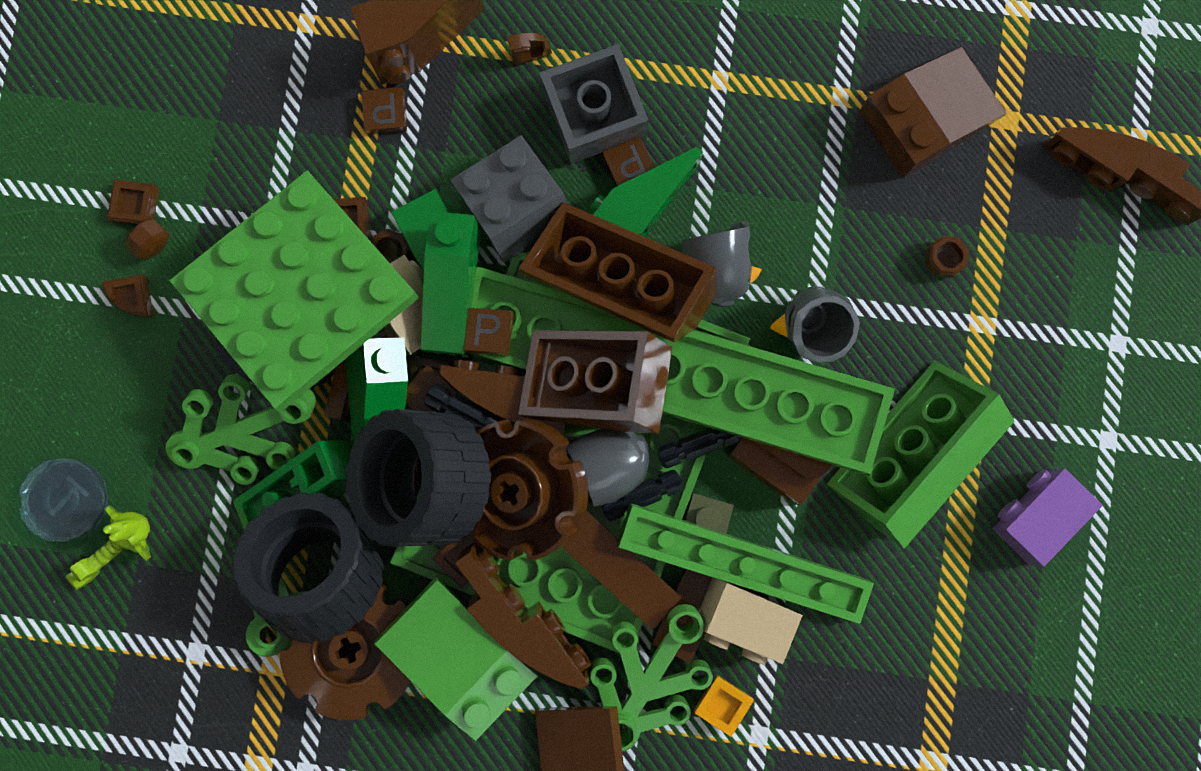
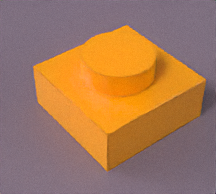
(723, 705)

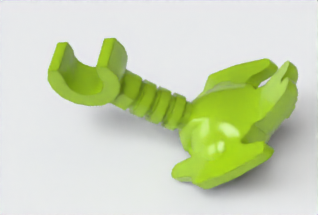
(127, 532)

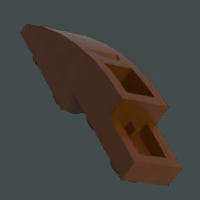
(1116, 158)
(495, 392)
(528, 635)

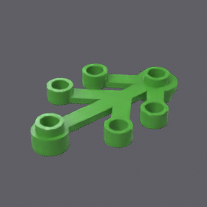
(233, 432)
(649, 683)

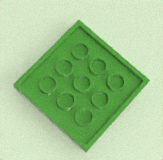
(293, 290)

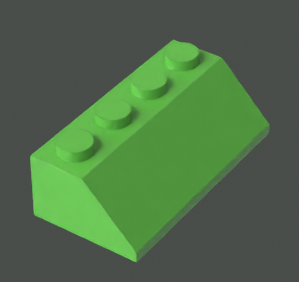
(925, 452)

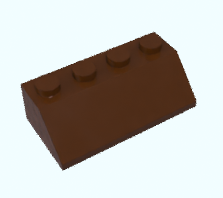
(622, 273)

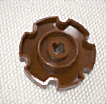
(550, 492)
(340, 680)

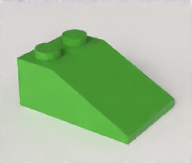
(454, 659)

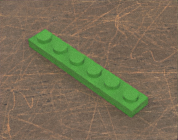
(744, 563)

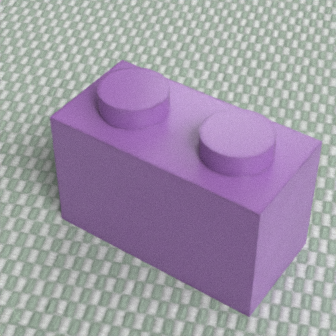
(1046, 516)

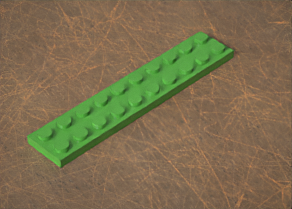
(717, 379)

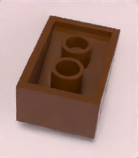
(409, 34)
(930, 110)
(597, 379)

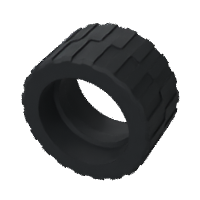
(383, 478)
(277, 537)

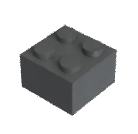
(594, 103)
(510, 197)

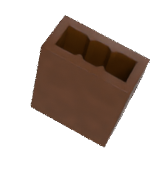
(781, 470)

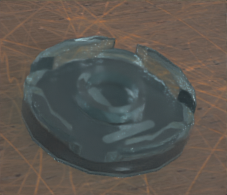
(63, 499)

